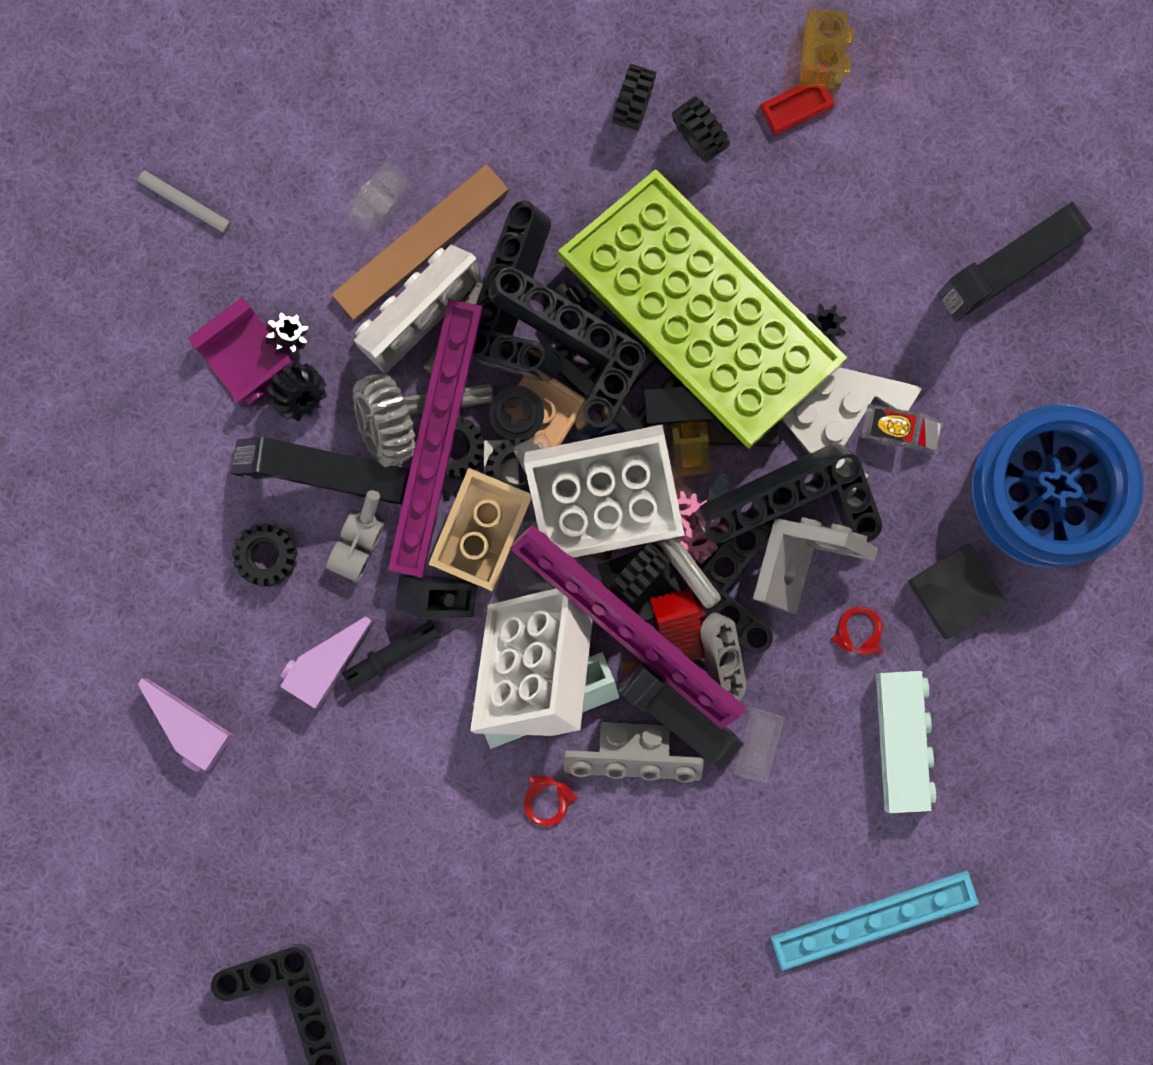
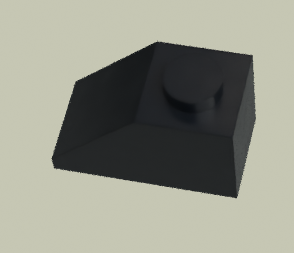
(435, 596)

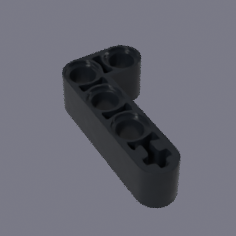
(652, 694)

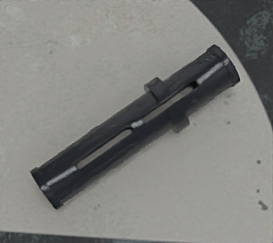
(390, 655)

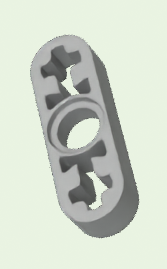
(715, 647)

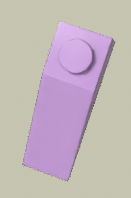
(320, 667)
(188, 730)

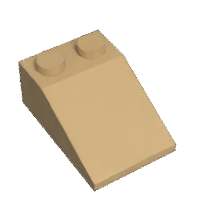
(481, 530)

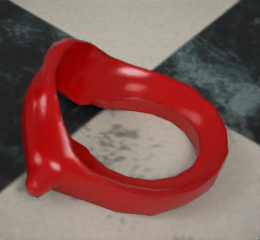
(871, 645)
(538, 784)

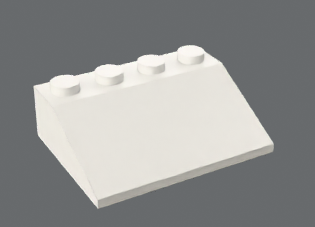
(418, 307)
(605, 492)
(532, 666)

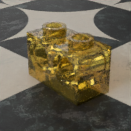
(821, 48)

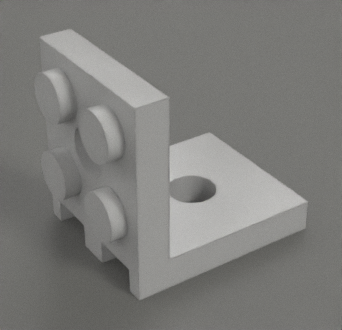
(790, 555)

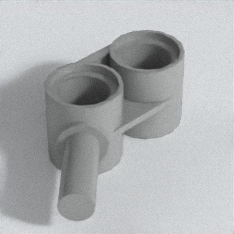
(359, 537)

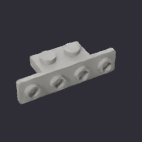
(633, 752)

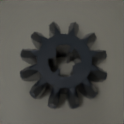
(297, 391)

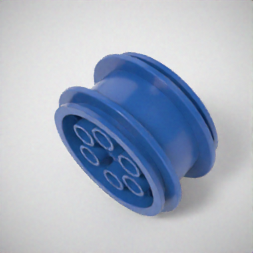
(1113, 481)

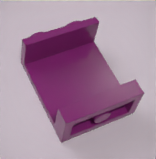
(238, 353)

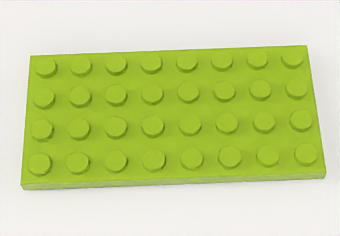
(702, 308)

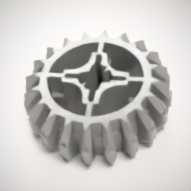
(383, 419)

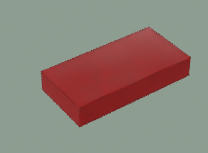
(795, 107)

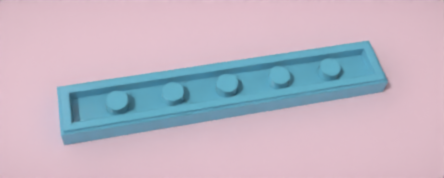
(874, 920)

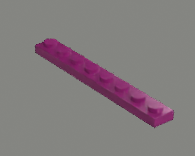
(435, 438)
(627, 627)

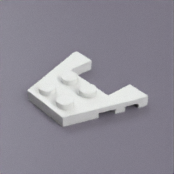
(838, 406)

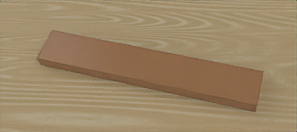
(420, 242)

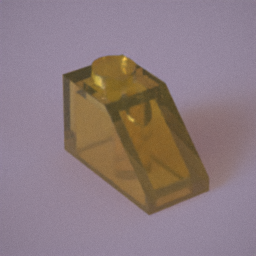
(690, 448)

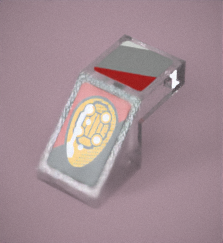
(902, 428)

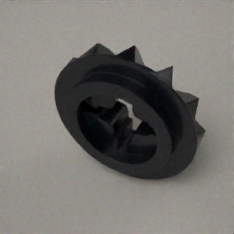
(510, 398)

